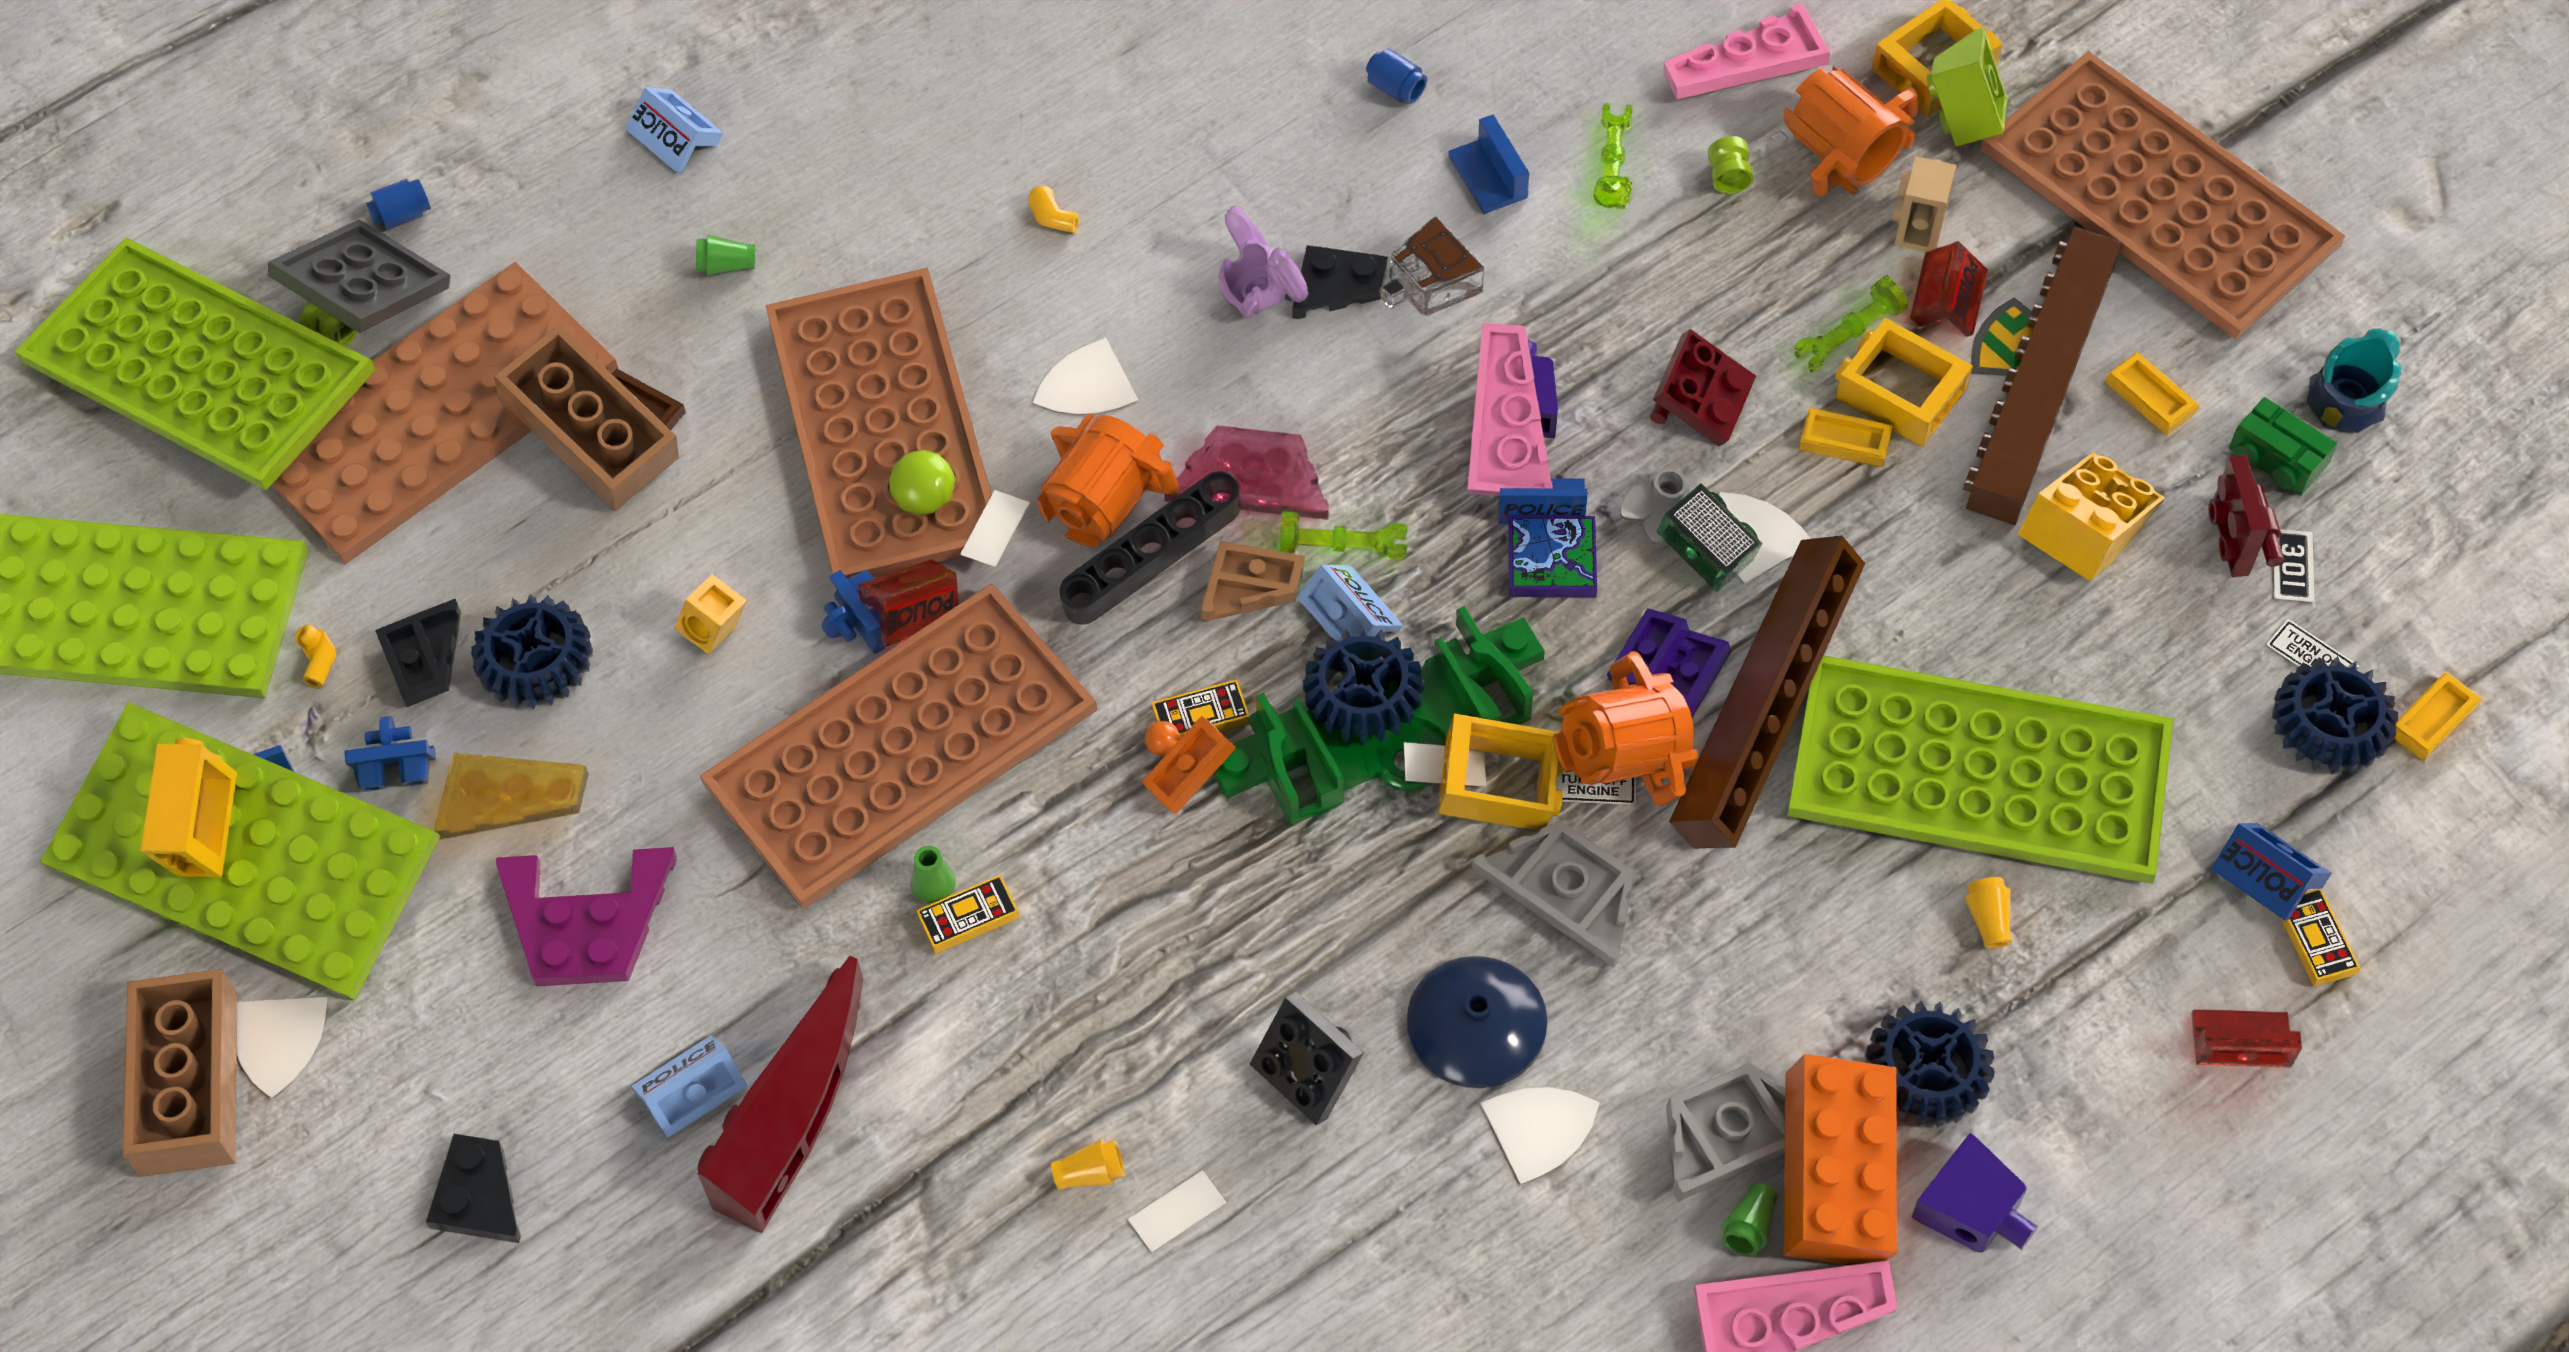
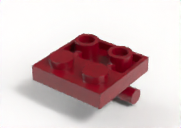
(1702, 388)
(2244, 519)

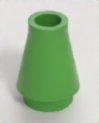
(722, 255)
(931, 875)
(1749, 1223)

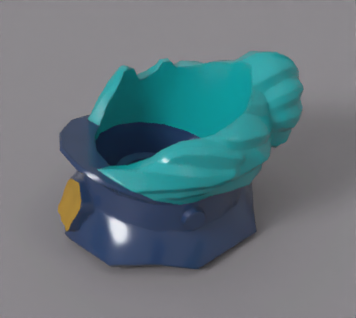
(2356, 381)

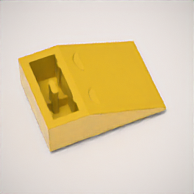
(2089, 515)

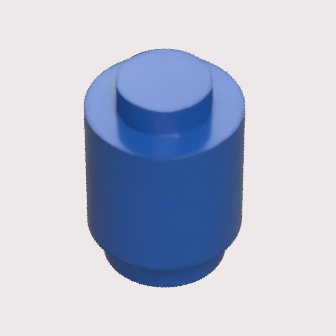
(1396, 76)
(398, 203)

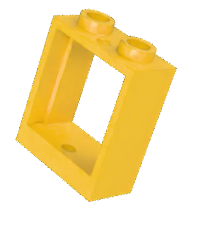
(1903, 70)
(1886, 407)
(1504, 739)
(189, 809)

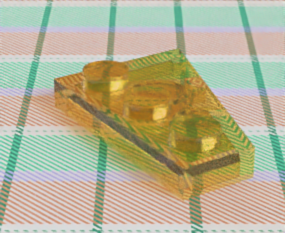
(506, 792)

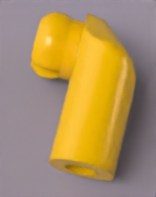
(1047, 212)
(320, 653)

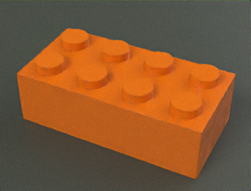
(1840, 1161)

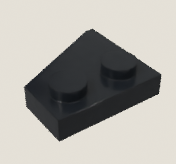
(1339, 279)
(422, 651)
(474, 1192)

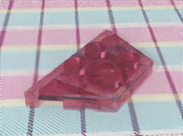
(1268, 467)

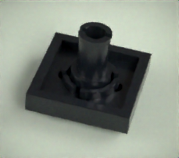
(1315, 1053)

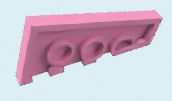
(1765, 52)
(1507, 421)
(1792, 1308)

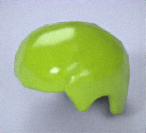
(922, 482)

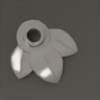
(1650, 503)

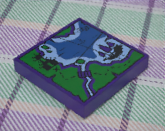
(1552, 556)

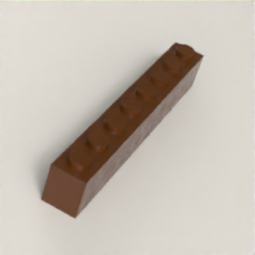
(2043, 376)
(1767, 693)

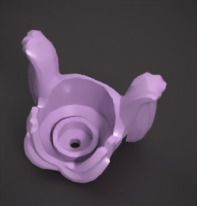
(1260, 274)

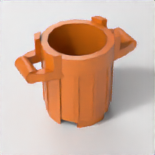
(1849, 129)
(1102, 477)
(1630, 732)

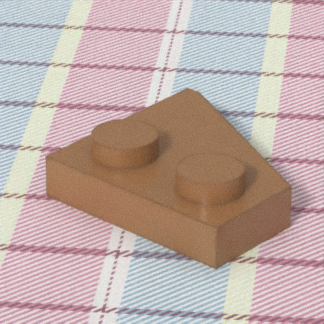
(1250, 580)

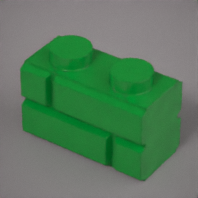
(2283, 446)

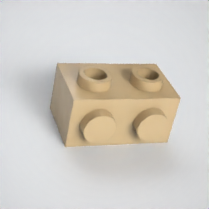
(1924, 204)

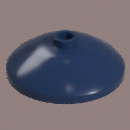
(1470, 1045)

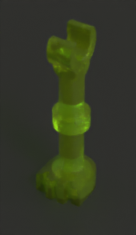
(1611, 189)
(1887, 299)
(1339, 538)

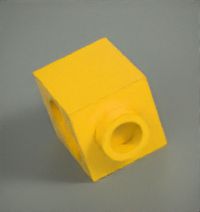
(710, 614)

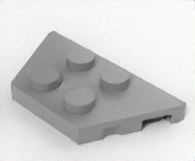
(1566, 884)
(1724, 1128)

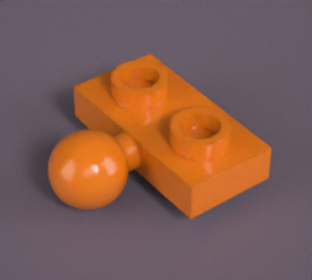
(1186, 760)

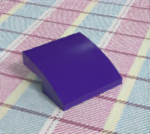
(1675, 650)

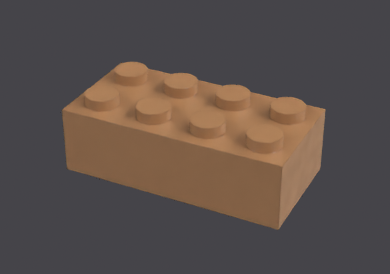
(587, 417)
(180, 1073)

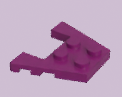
(584, 935)

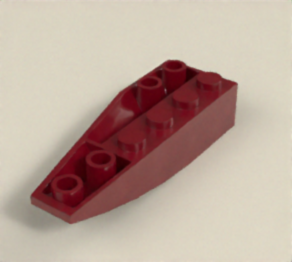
(784, 1109)

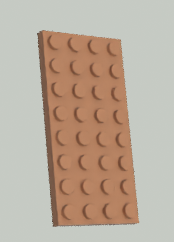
(2164, 191)
(865, 388)
(424, 415)
(897, 745)

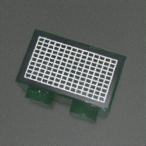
(1709, 537)

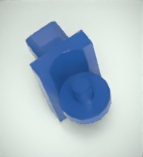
(852, 612)
(410, 756)

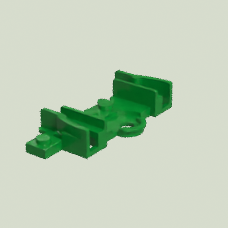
(1450, 687)

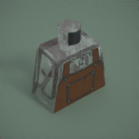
(1432, 271)

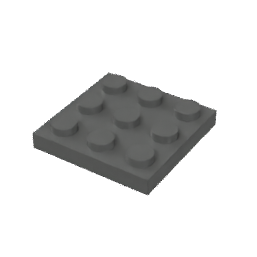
(358, 275)

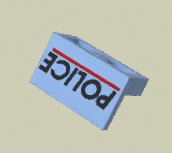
(670, 127)
(1345, 601)
(690, 1085)

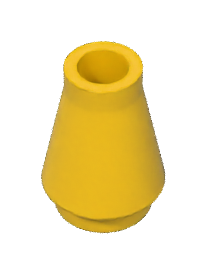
(1990, 909)
(1090, 1166)

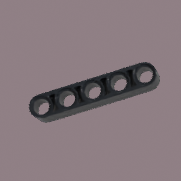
(1143, 566)

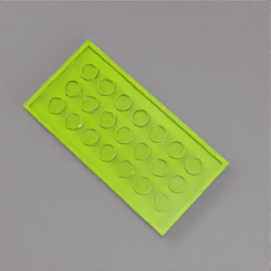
(196, 362)
(144, 604)
(1983, 768)
(305, 868)

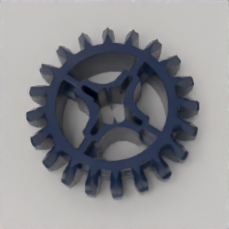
(540, 663)
(1359, 701)
(2327, 727)
(1909, 1035)

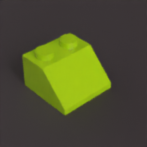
(1969, 90)

